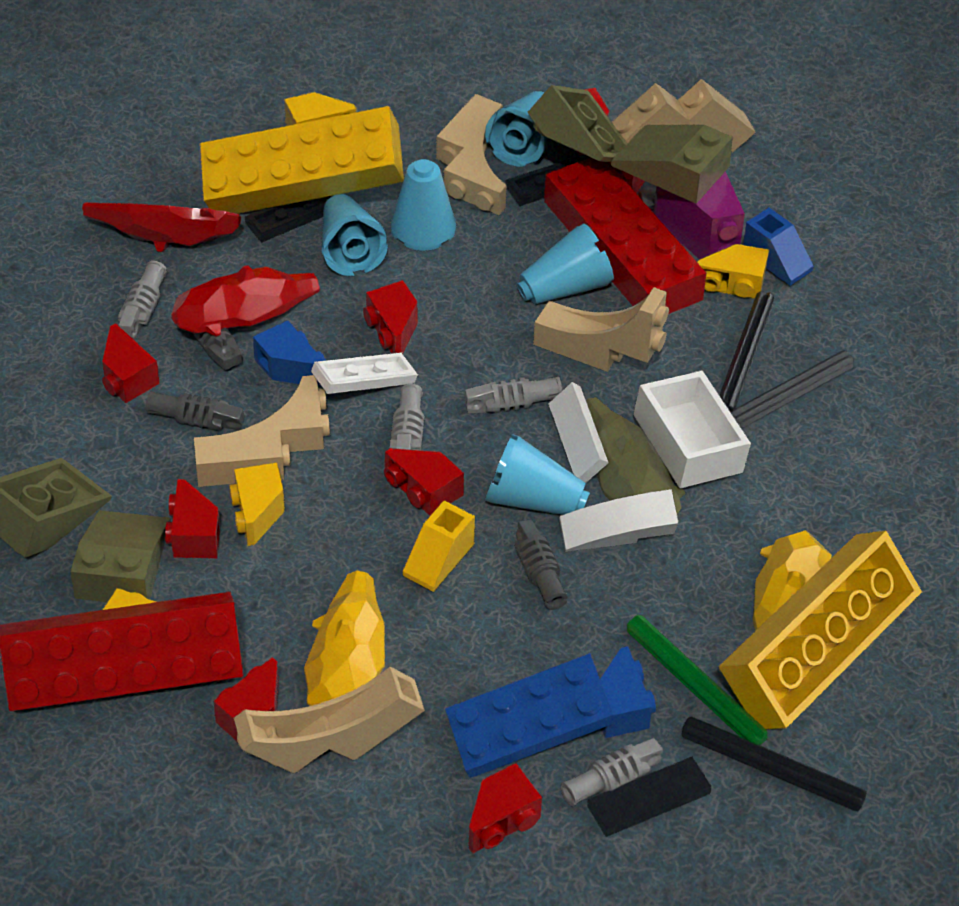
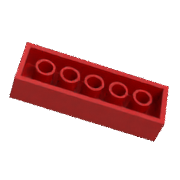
(633, 237)
(120, 651)

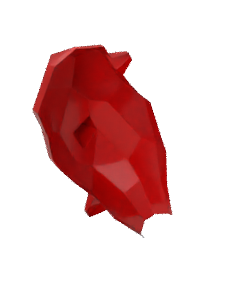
(164, 222)
(241, 299)

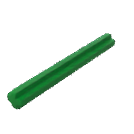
(696, 680)

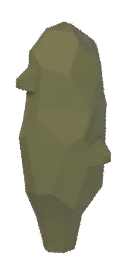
(632, 459)

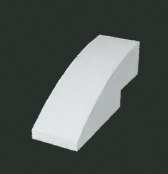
(619, 521)

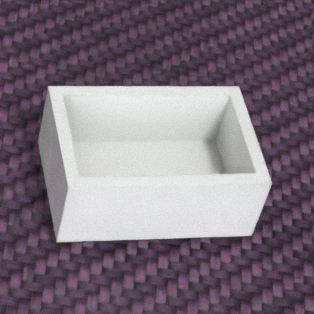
(691, 429)

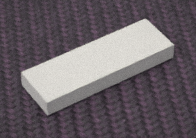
(364, 373)
(578, 432)

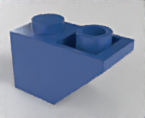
(786, 251)
(285, 353)
(627, 695)

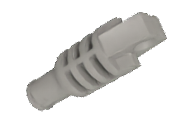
(142, 299)
(512, 394)
(408, 420)
(613, 771)

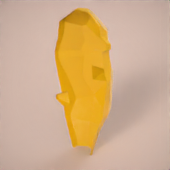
(788, 567)
(348, 642)

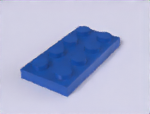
(530, 715)

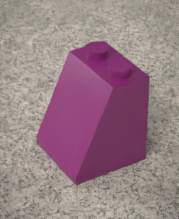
(704, 226)

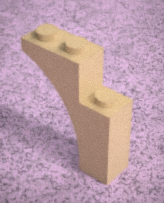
(696, 107)
(463, 149)
(604, 336)
(290, 429)
(343, 725)

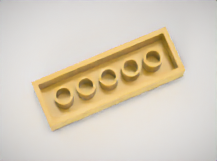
(302, 161)
(820, 630)

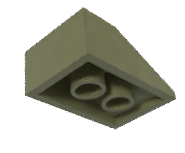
(576, 121)
(677, 158)
(45, 505)
(118, 553)

